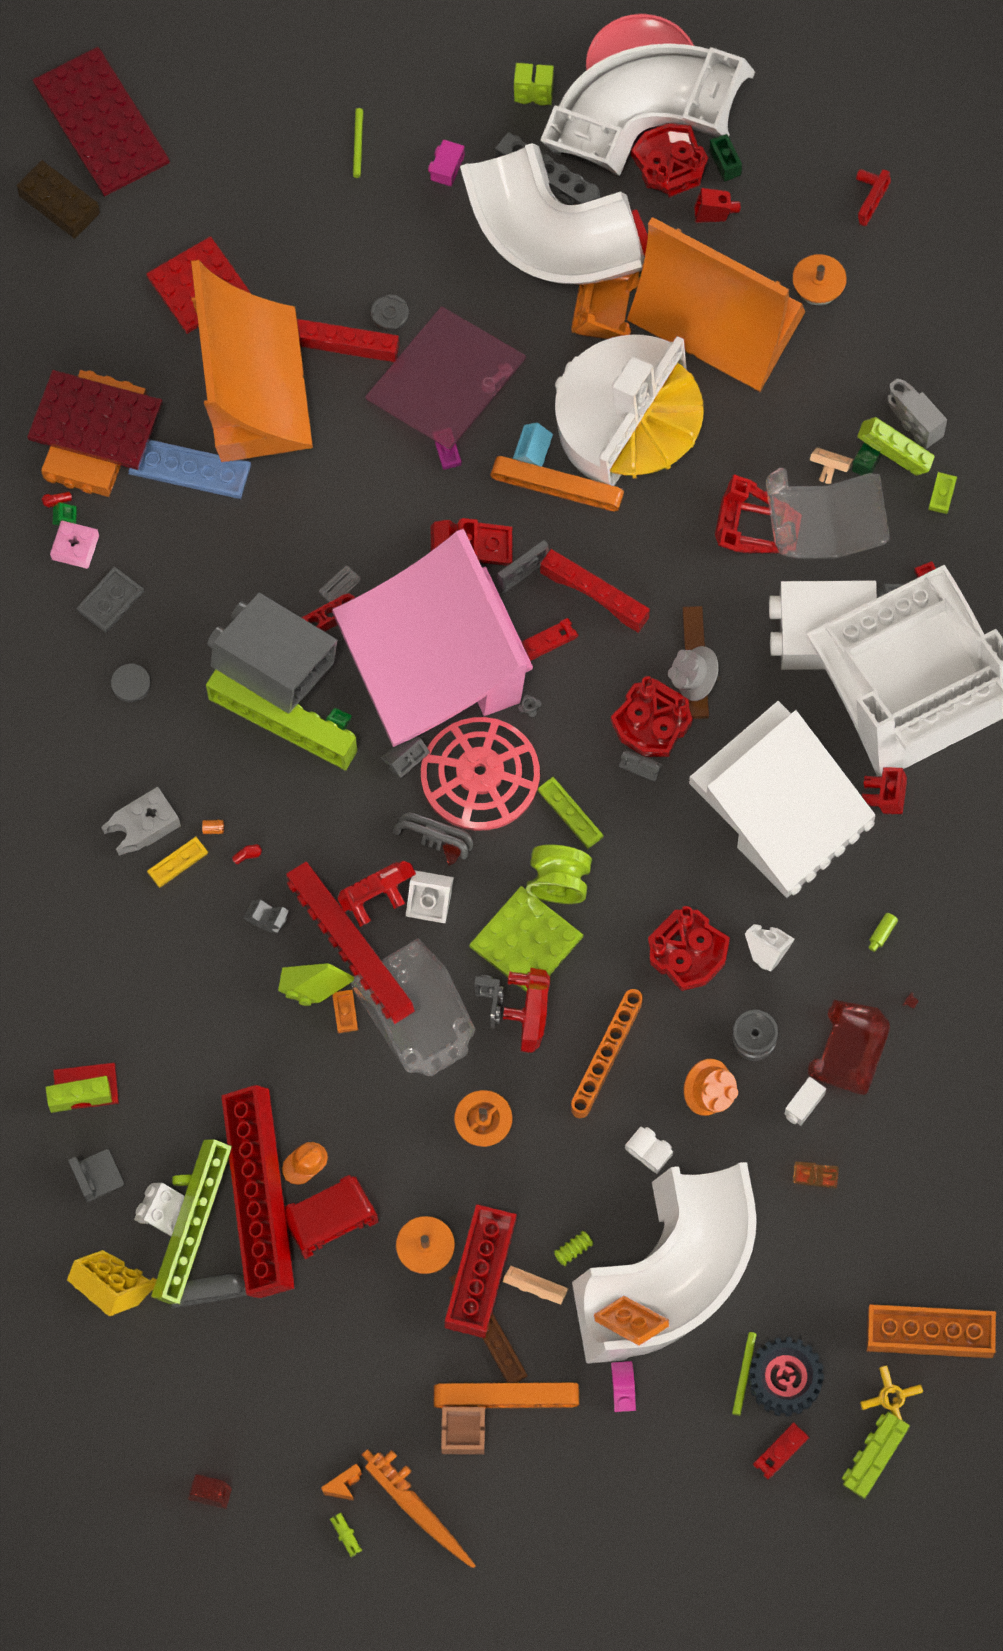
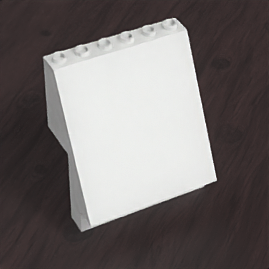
(784, 798)

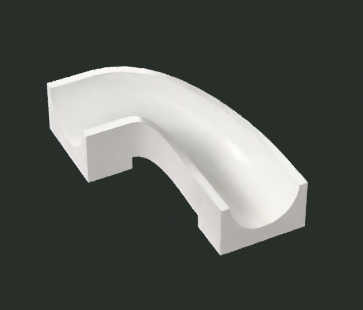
(644, 91)
(544, 235)
(690, 1269)

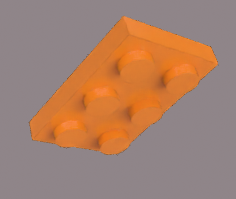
(631, 1320)

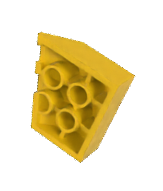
(109, 1282)

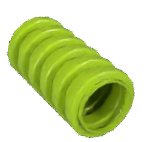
(573, 1248)

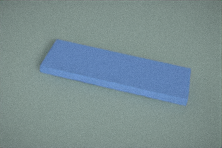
(193, 469)

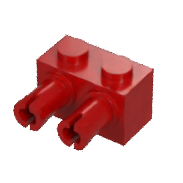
(892, 790)

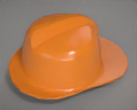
(304, 1163)

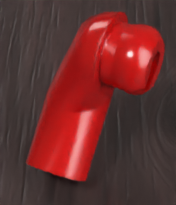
(247, 852)

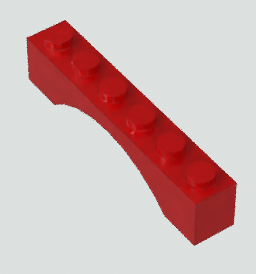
(618, 603)

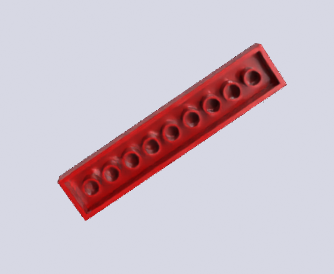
(257, 1192)

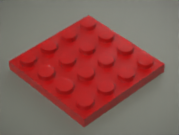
(176, 284)

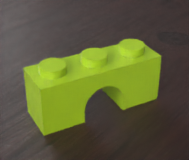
(65, 1095)

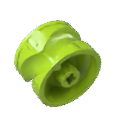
(559, 874)

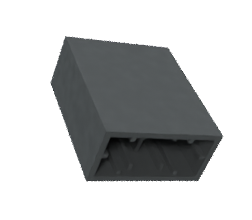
(272, 652)

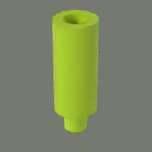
(882, 931)

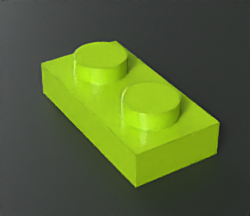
(942, 493)

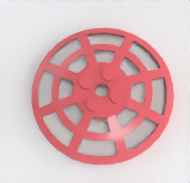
(483, 783)

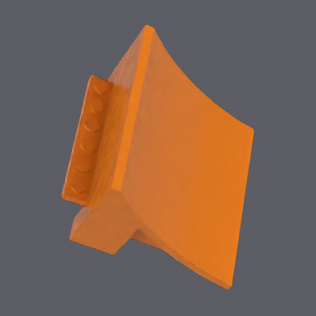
(714, 304)
(250, 370)

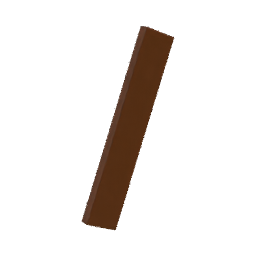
(694, 638)
(501, 1350)

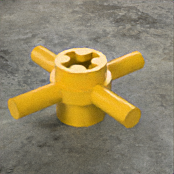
(890, 1388)

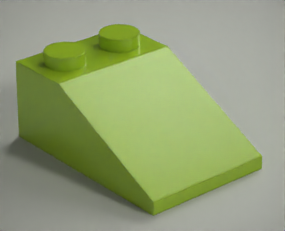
(312, 982)

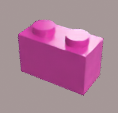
(447, 162)

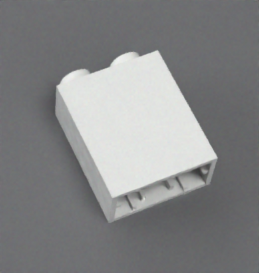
(807, 606)

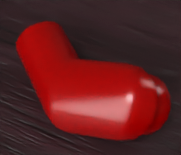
(52, 500)

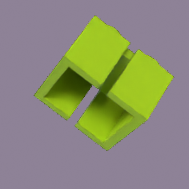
(527, 91)

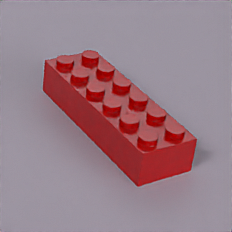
(480, 1271)

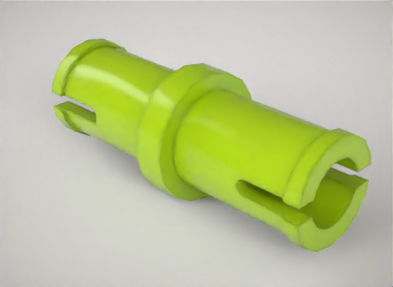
(346, 1534)

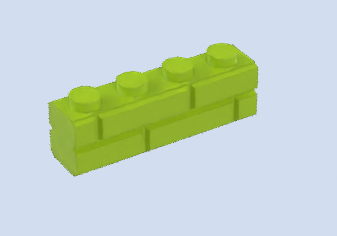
(895, 446)
(876, 1454)

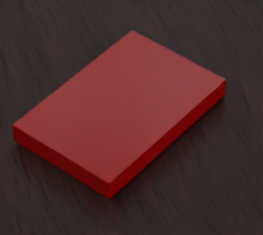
(88, 1072)

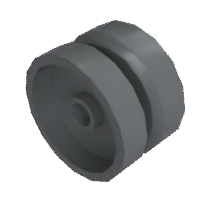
(755, 1047)

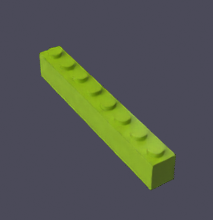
(191, 1221)

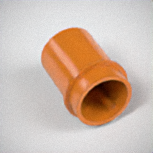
(213, 827)

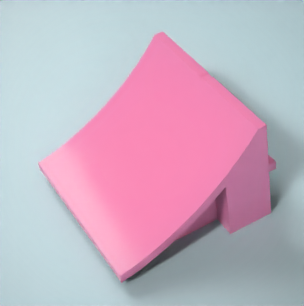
(435, 642)

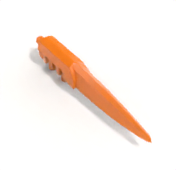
(409, 1501)

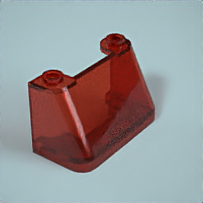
(852, 1047)

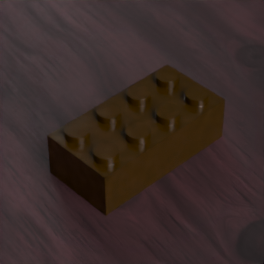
(58, 199)

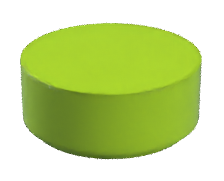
(181, 1180)

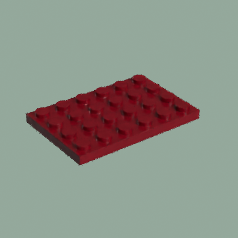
(95, 419)

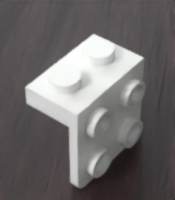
(160, 1207)

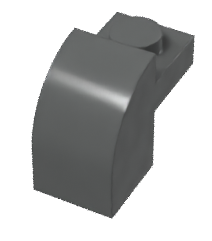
(265, 916)

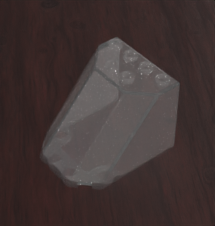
(439, 1026)

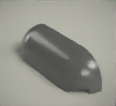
(212, 1289)

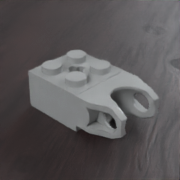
(917, 414)
(139, 825)

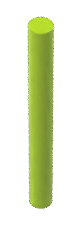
(358, 142)
(744, 1374)

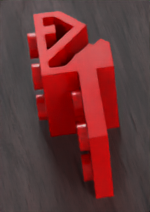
(489, 541)

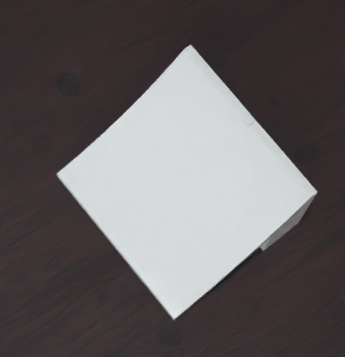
(914, 670)

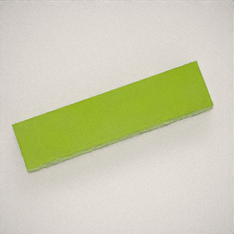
(570, 812)

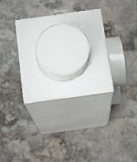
(804, 1101)

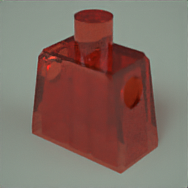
(209, 1491)

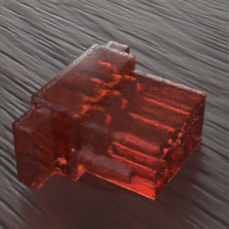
(911, 1001)

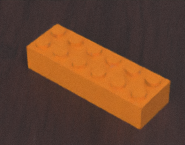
(931, 1331)

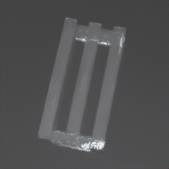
(328, 596)

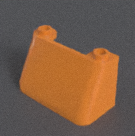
(603, 307)

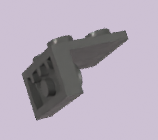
(97, 1175)

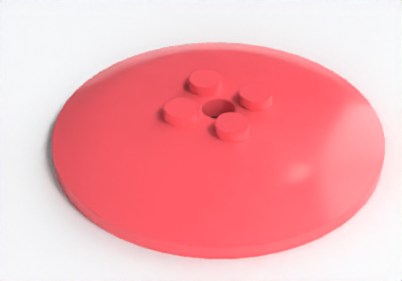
(633, 32)

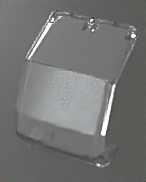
(827, 519)

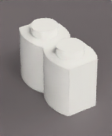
(649, 1149)

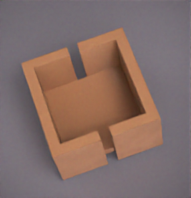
(464, 1430)

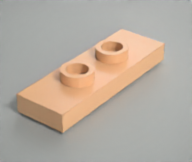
(539, 1286)

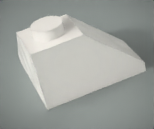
(767, 945)

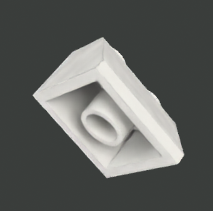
(429, 896)

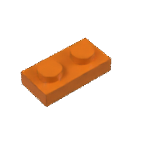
(345, 1011)

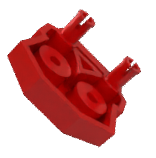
(664, 146)
(643, 731)
(383, 881)
(700, 960)
(535, 1009)

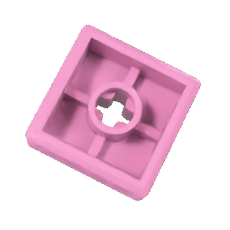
(81, 553)

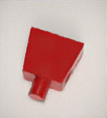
(714, 206)

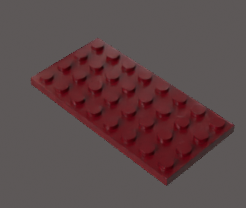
(101, 121)

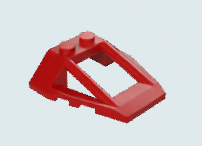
(729, 515)

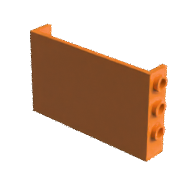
(80, 470)

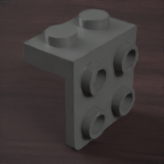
(488, 987)

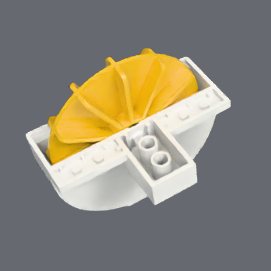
(628, 407)

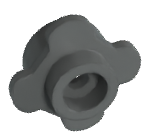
(529, 700)

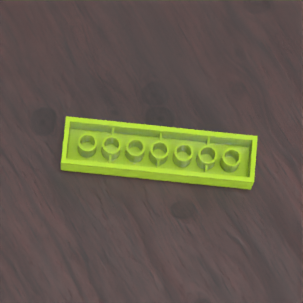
(297, 727)

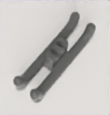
(435, 832)

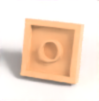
(831, 462)

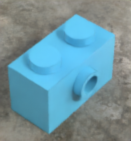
(533, 444)

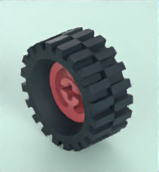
(777, 1356)

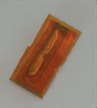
(815, 1175)

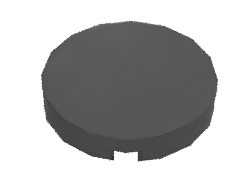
(390, 313)
(130, 682)

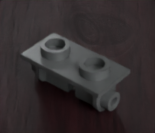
(640, 765)

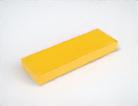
(177, 862)

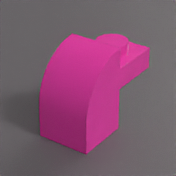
(623, 1386)

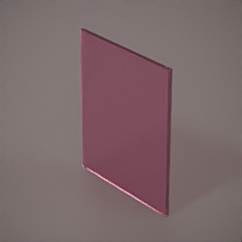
(445, 377)

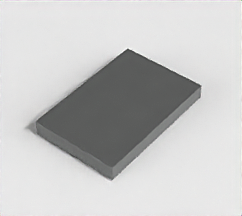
(522, 567)
(110, 599)

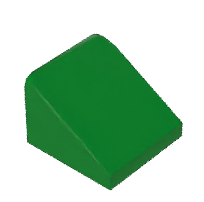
(64, 512)
(340, 718)

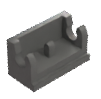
(405, 756)

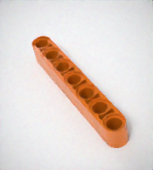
(557, 483)
(603, 1062)
(507, 1395)

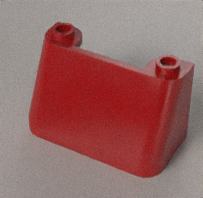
(329, 1215)

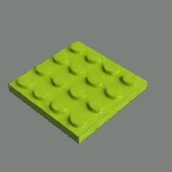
(526, 937)

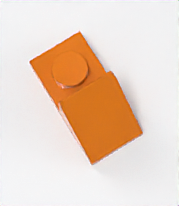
(337, 1486)

